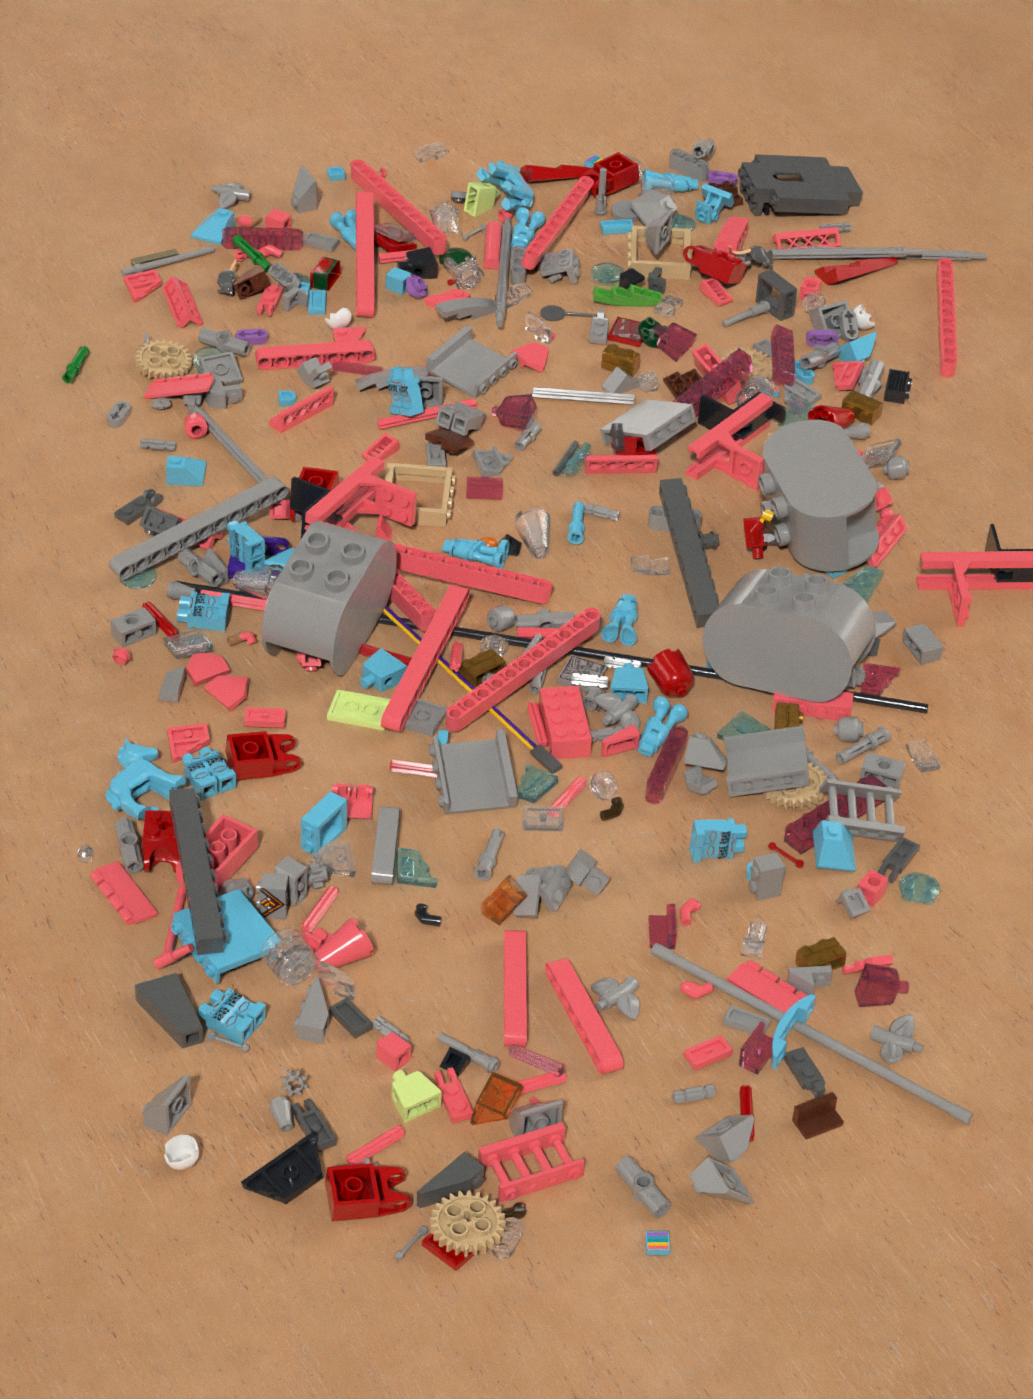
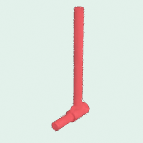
(169, 955)

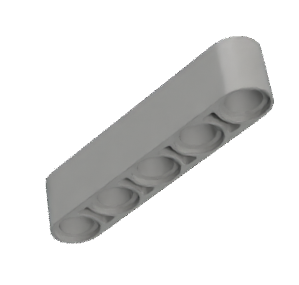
(385, 845)

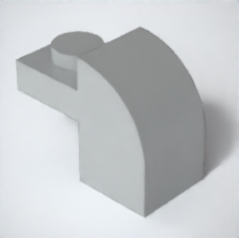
(313, 373)
(221, 395)
(582, 871)

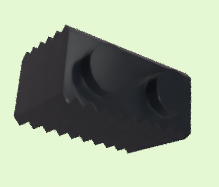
(897, 386)

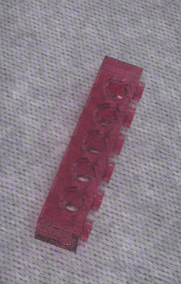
(719, 379)
(800, 832)

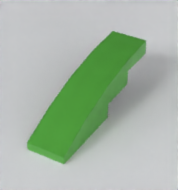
(633, 296)

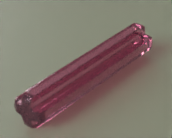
(355, 367)
(536, 1060)

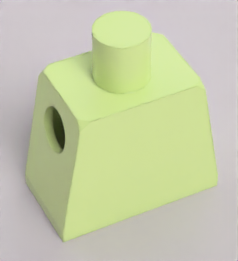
(480, 197)
(414, 1095)

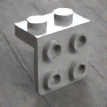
(560, 262)
(554, 885)

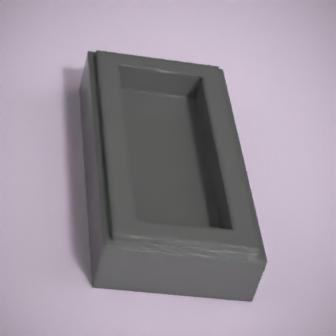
(351, 1018)

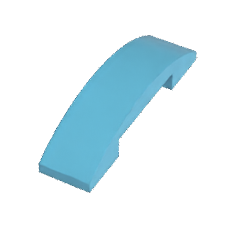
(798, 1012)

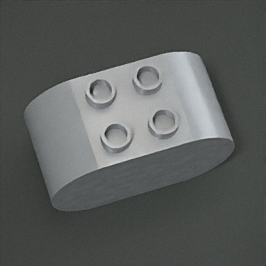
(819, 495)
(329, 594)
(789, 634)

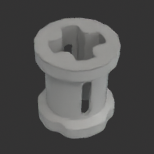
(588, 700)

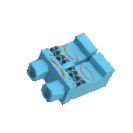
(404, 392)
(246, 544)
(204, 611)
(208, 771)
(716, 839)
(232, 1015)

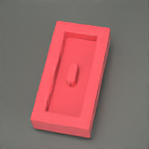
(264, 717)
(708, 1052)

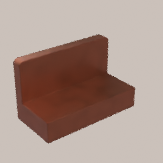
(817, 1116)

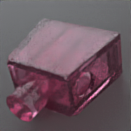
(674, 340)
(515, 411)
(879, 986)

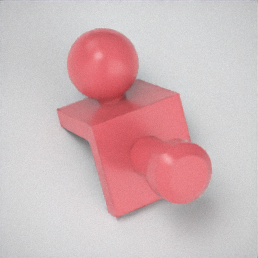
(883, 499)

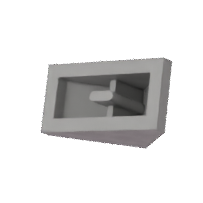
(619, 382)

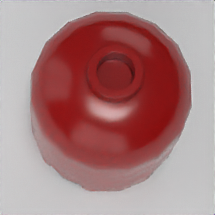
(671, 673)

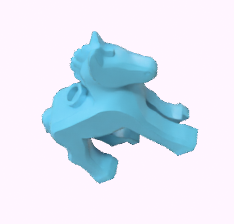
(511, 182)
(138, 779)

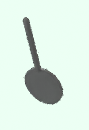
(556, 313)

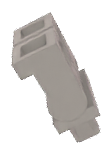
(460, 418)

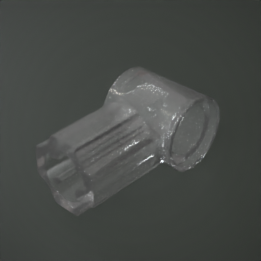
(754, 941)

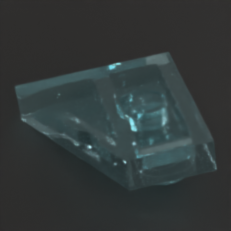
(796, 410)
(579, 454)
(741, 724)
(535, 783)
(412, 869)

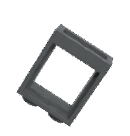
(785, 306)

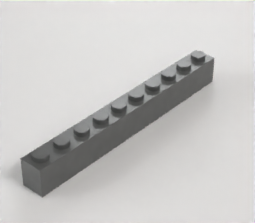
(688, 549)
(196, 871)

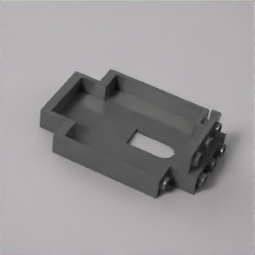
(823, 187)

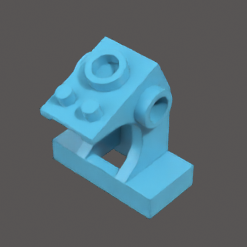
(714, 198)

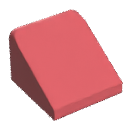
(280, 510)
(383, 529)

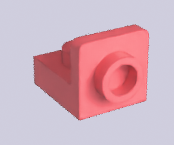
(317, 938)

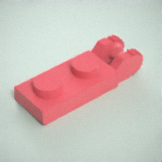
(270, 299)
(453, 1097)

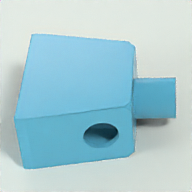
(382, 671)
(630, 681)

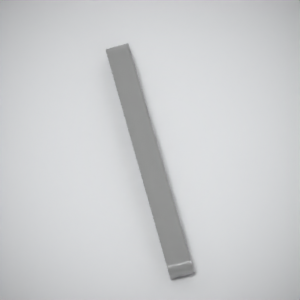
(198, 528)

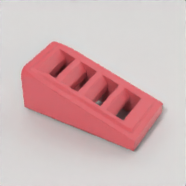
(712, 285)
(385, 439)
(625, 740)

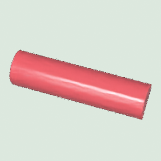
(492, 245)

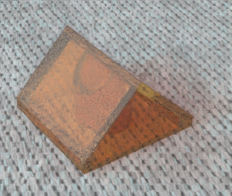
(503, 900)
(496, 1099)

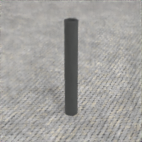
(565, 458)

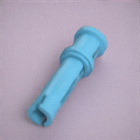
(576, 527)

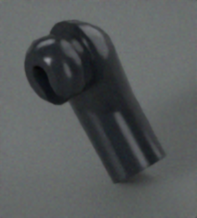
(424, 917)

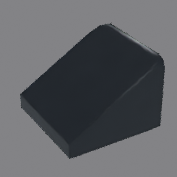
(514, 545)
(455, 1060)

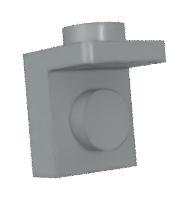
(854, 902)

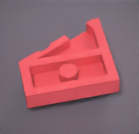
(142, 284)
(446, 296)
(348, 334)
(847, 374)
(187, 740)
(858, 966)

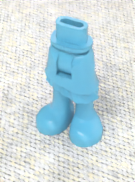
(681, 182)
(346, 226)
(522, 234)
(475, 550)
(624, 615)
(656, 732)

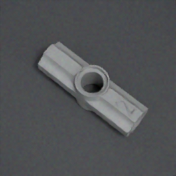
(703, 148)
(224, 341)
(819, 356)
(870, 380)
(200, 567)
(543, 619)
(128, 845)
(642, 1187)

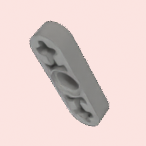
(289, 276)

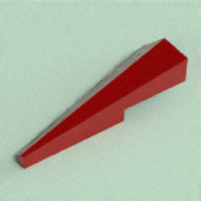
(535, 174)
(839, 273)

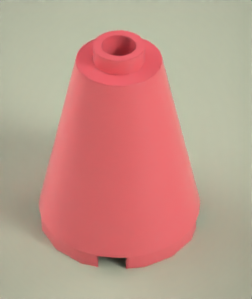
(345, 945)

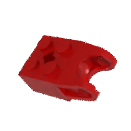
(620, 173)
(716, 263)
(322, 477)
(260, 754)
(159, 840)
(364, 1191)

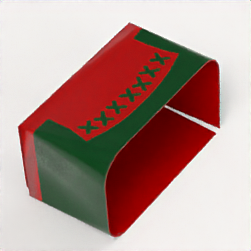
(321, 274)

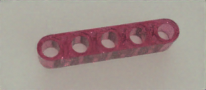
(281, 238)
(782, 355)
(666, 765)

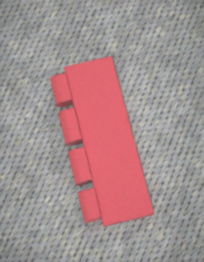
(179, 385)
(123, 893)
(765, 986)

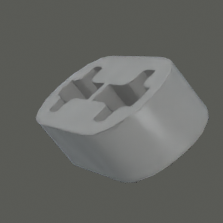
(850, 325)
(118, 414)

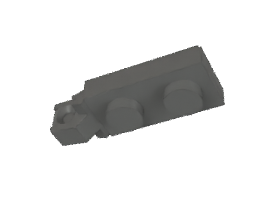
(805, 1071)

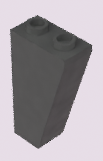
(171, 1008)

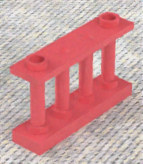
(526, 1144)

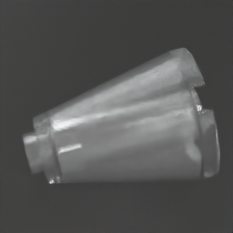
(534, 530)
(257, 580)

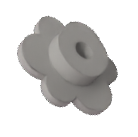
(161, 403)

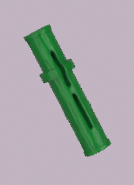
(257, 257)
(74, 367)

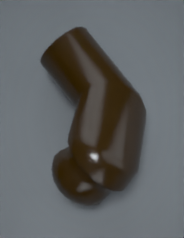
(614, 811)
(517, 1211)

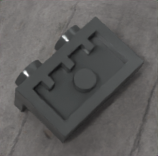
(157, 521)

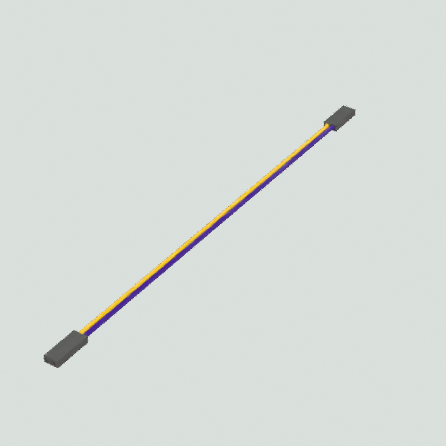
(538, 752)

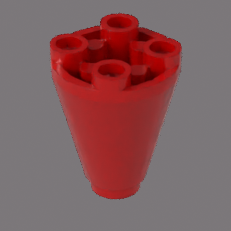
(837, 415)

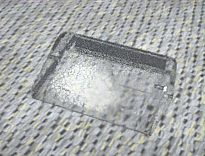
(542, 818)

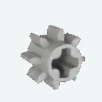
(316, 875)
(297, 1087)

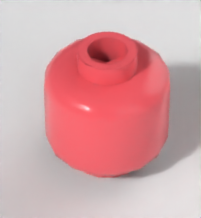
(195, 425)

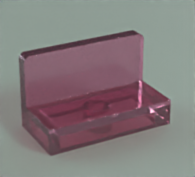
(484, 488)
(663, 928)
(756, 1050)

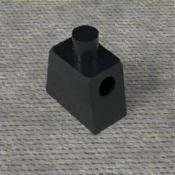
(420, 263)

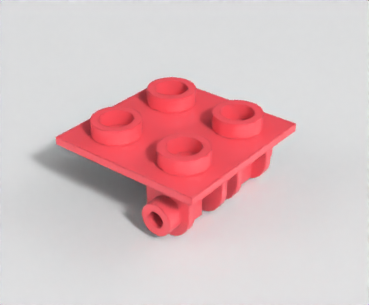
(358, 799)

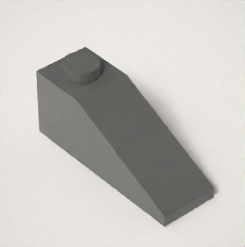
(459, 1175)

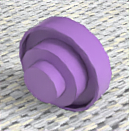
(416, 286)

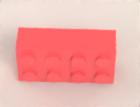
(565, 722)
(229, 848)

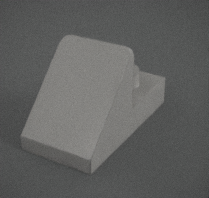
(809, 977)

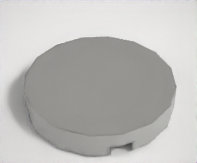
(622, 210)

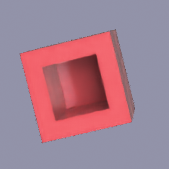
(278, 219)
(393, 1051)

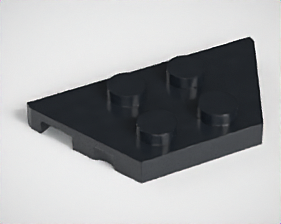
(288, 1172)

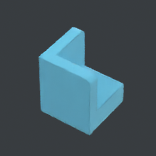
(396, 280)

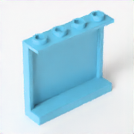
(244, 930)

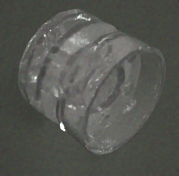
(289, 957)

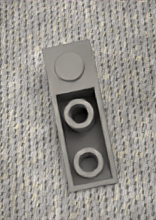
(314, 1016)

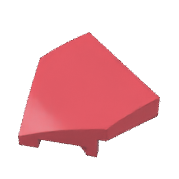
(532, 355)
(206, 667)
(228, 690)

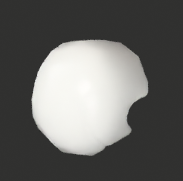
(863, 318)
(340, 319)
(181, 1152)

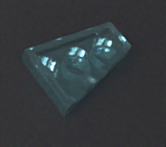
(865, 581)

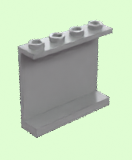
(469, 364)
(652, 421)
(766, 761)
(474, 775)

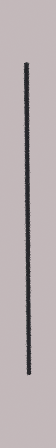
(600, 655)

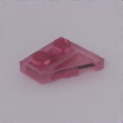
(878, 678)

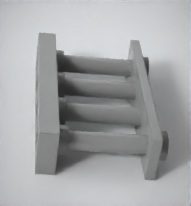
(869, 829)

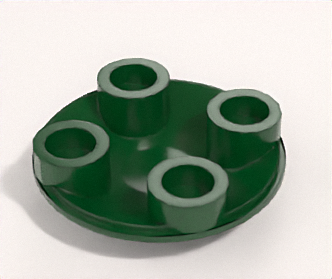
(456, 254)
(646, 332)

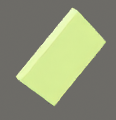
(357, 709)

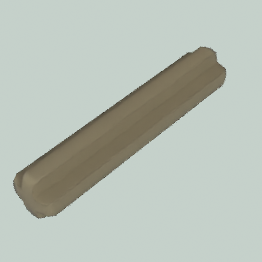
(154, 257)

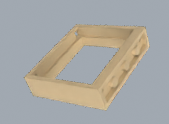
(670, 270)
(424, 473)

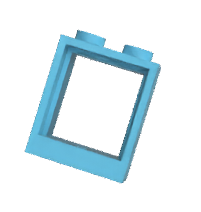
(323, 823)

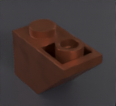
(251, 282)

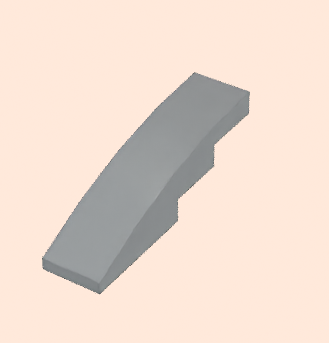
(465, 307)
(379, 378)

